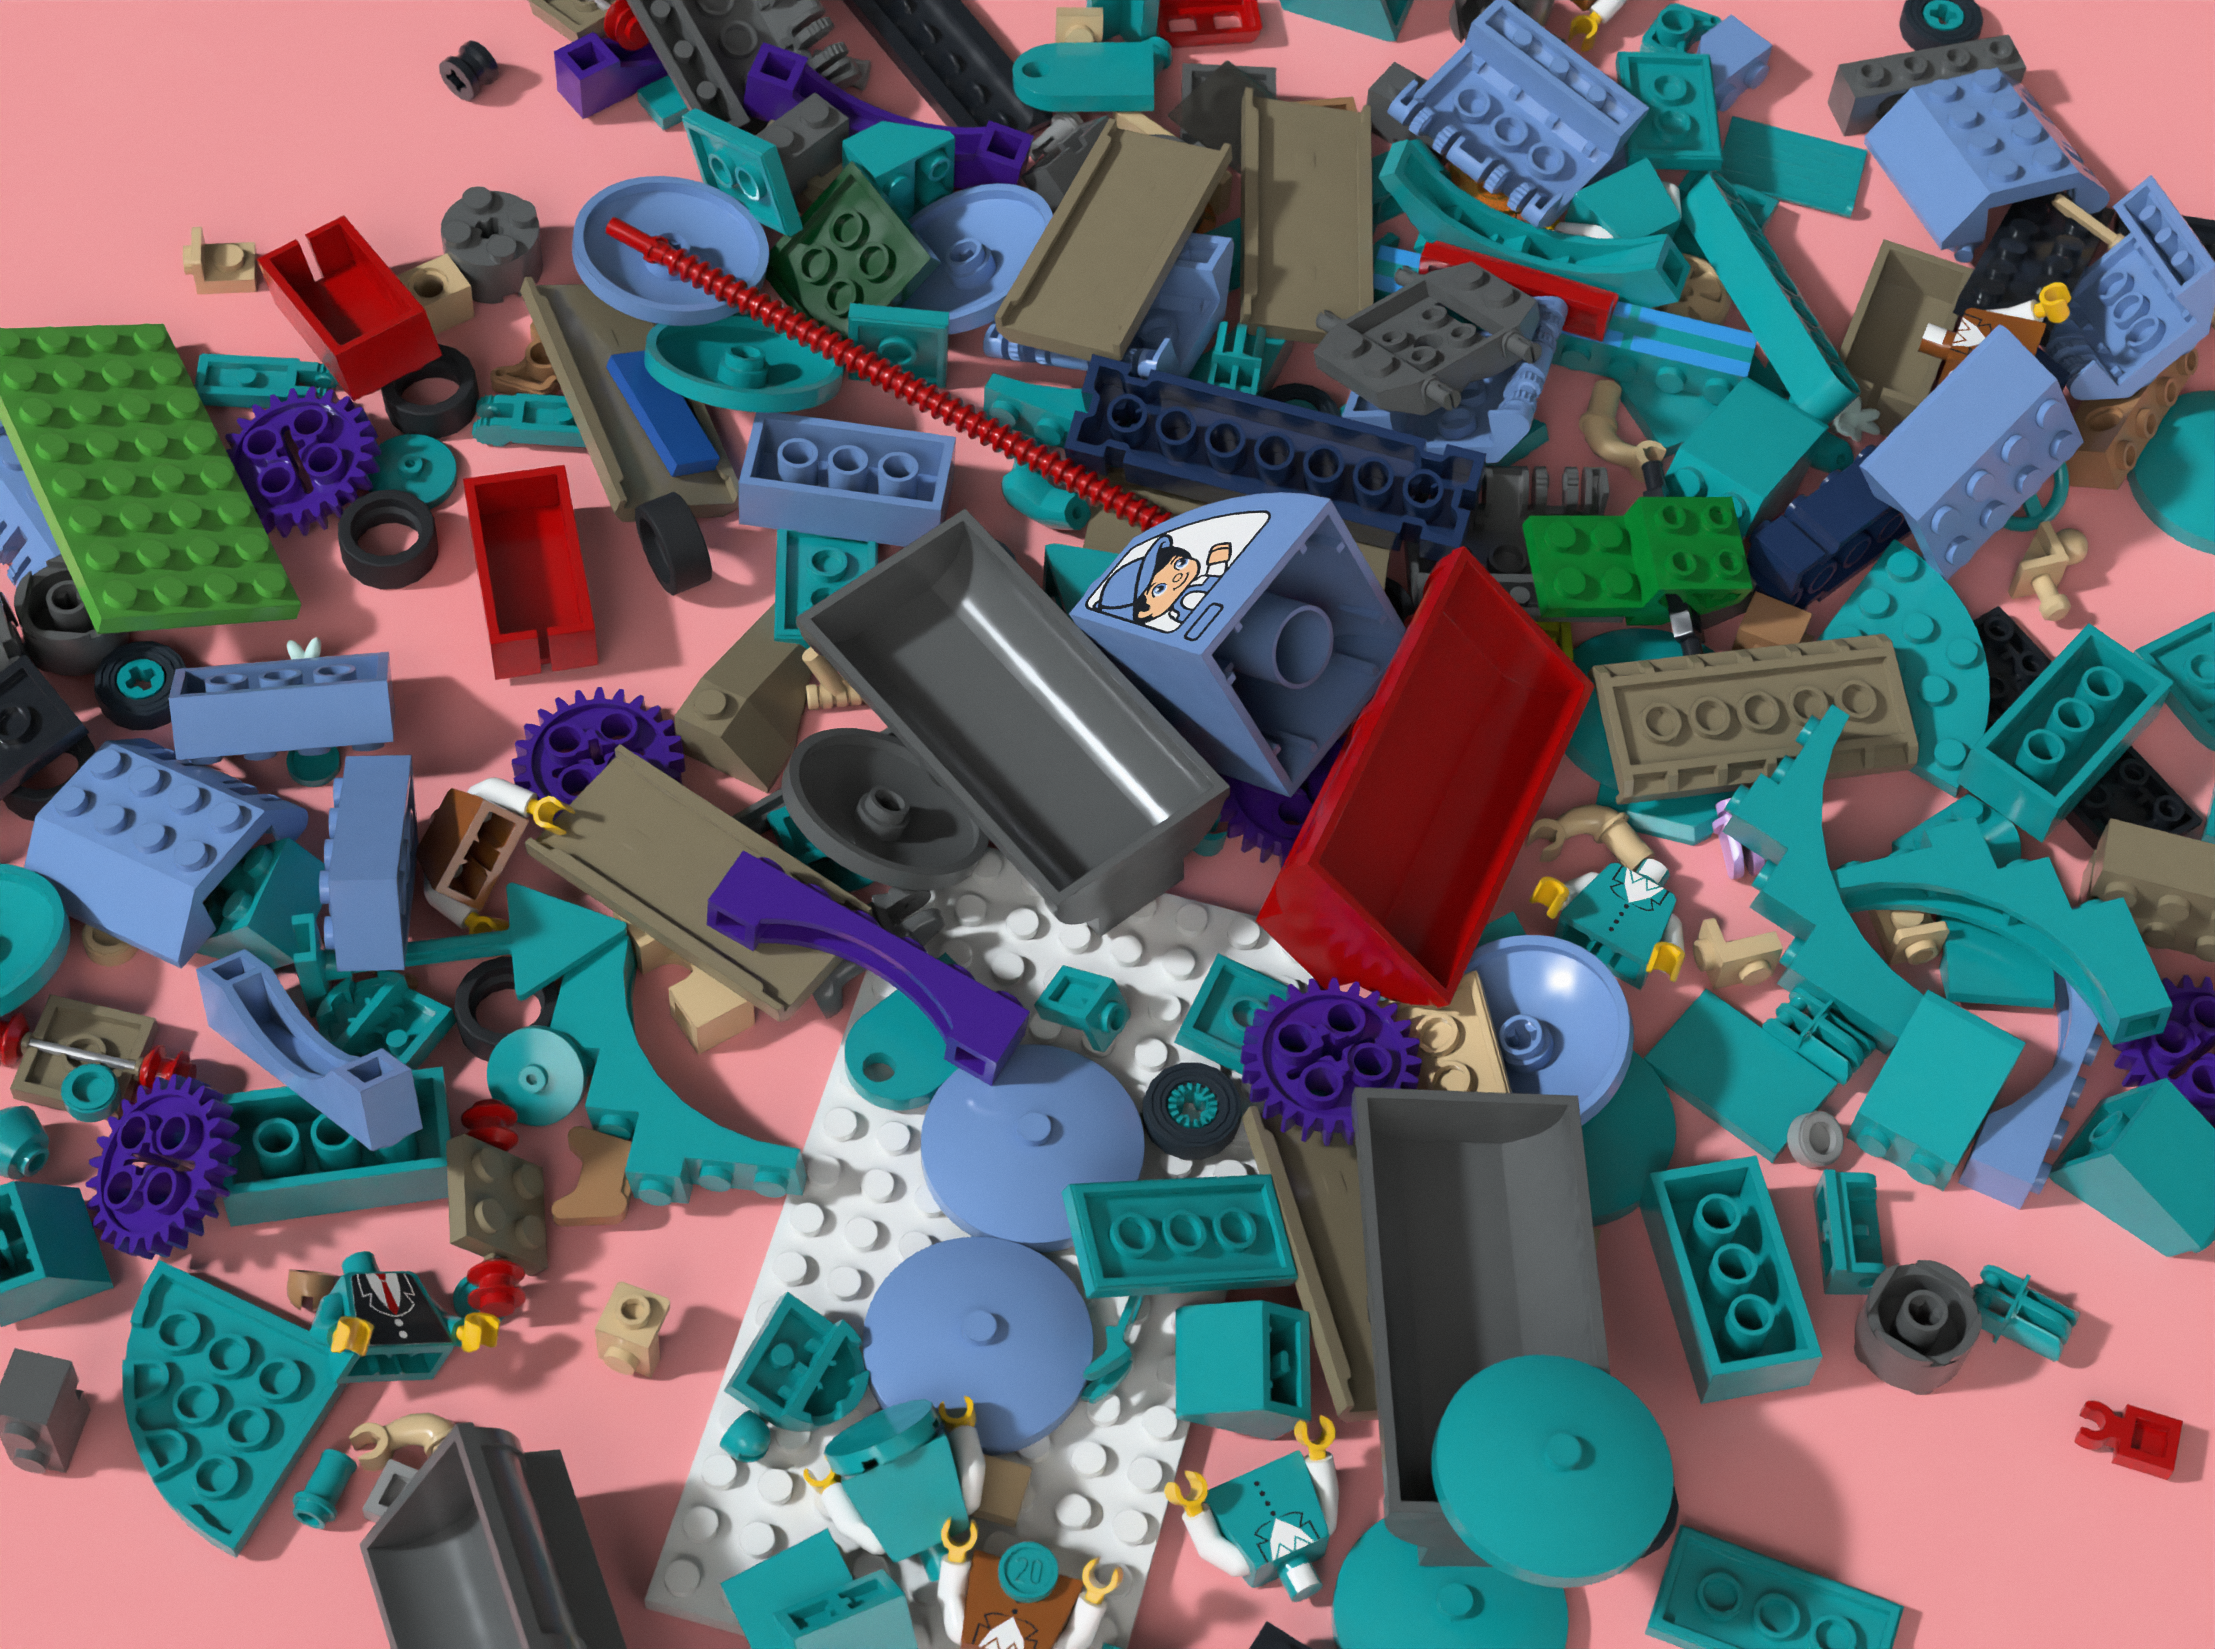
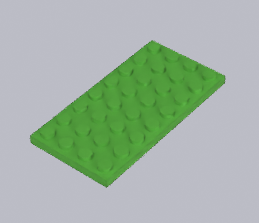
(136, 481)

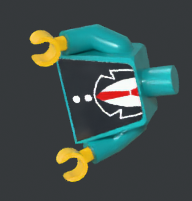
(390, 1327)

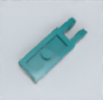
(252, 379)
(526, 420)

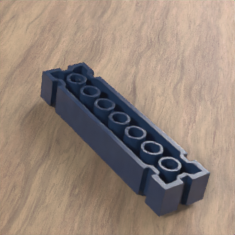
(1238, 444)
(1832, 532)

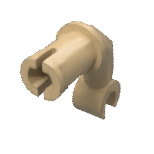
(1601, 429)
(1596, 820)
(413, 1429)

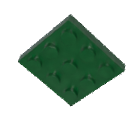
(849, 252)

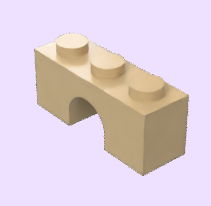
(698, 1004)

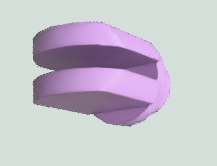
(1733, 850)

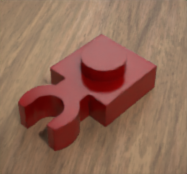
(2139, 1437)

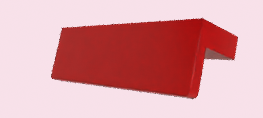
(1588, 306)

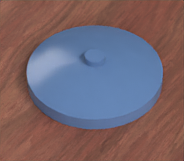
(690, 218)
(982, 246)
(1556, 1018)
(1012, 1147)
(984, 1326)

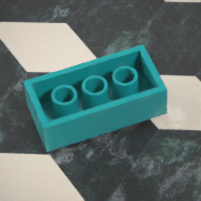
(2064, 732)
(307, 1165)
(1729, 1280)

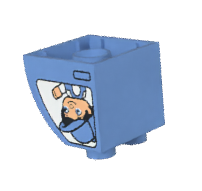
(1248, 631)

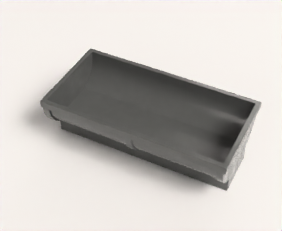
(1021, 722)
(1470, 1261)
(489, 1553)

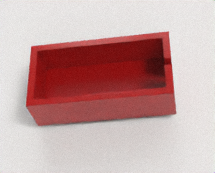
(355, 315)
(530, 572)

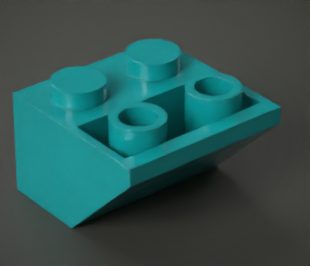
(906, 162)
(257, 902)
(46, 1250)
(1243, 1367)

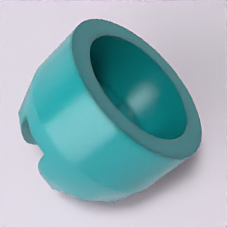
(747, 1438)

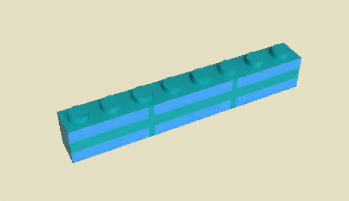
(1638, 344)

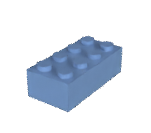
(845, 479)
(282, 707)
(370, 863)

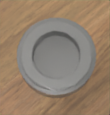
(1815, 1139)

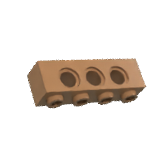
(2121, 427)

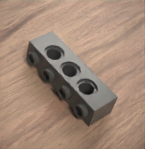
(1871, 87)

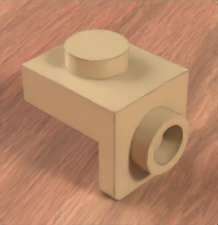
(1737, 961)
(630, 1330)

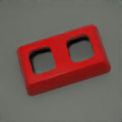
(1203, 15)

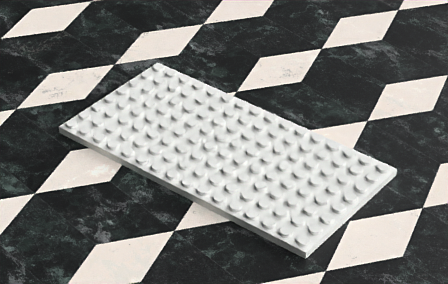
(869, 1209)

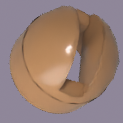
(308, 1284)

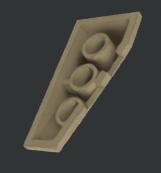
(748, 707)

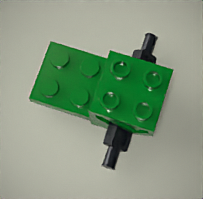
(1650, 565)

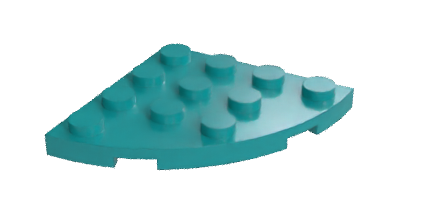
(1936, 656)
(220, 1402)

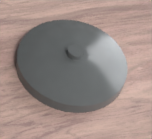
(878, 811)

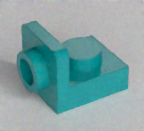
(1086, 1004)

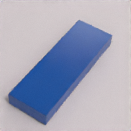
(663, 417)

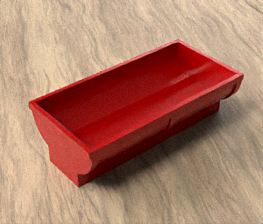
(1429, 795)

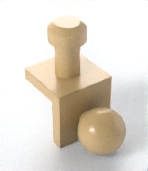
(2044, 567)

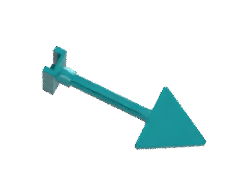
(542, 937)

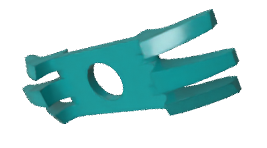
(1115, 1362)

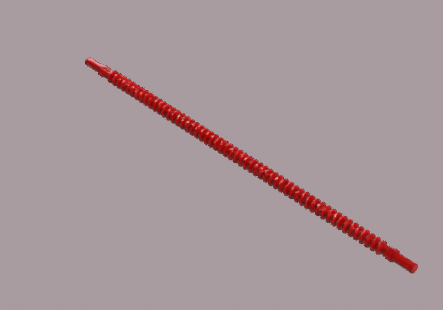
(658, 250)

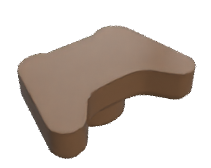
(531, 375)
(603, 1188)

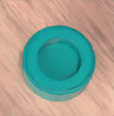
(91, 1093)

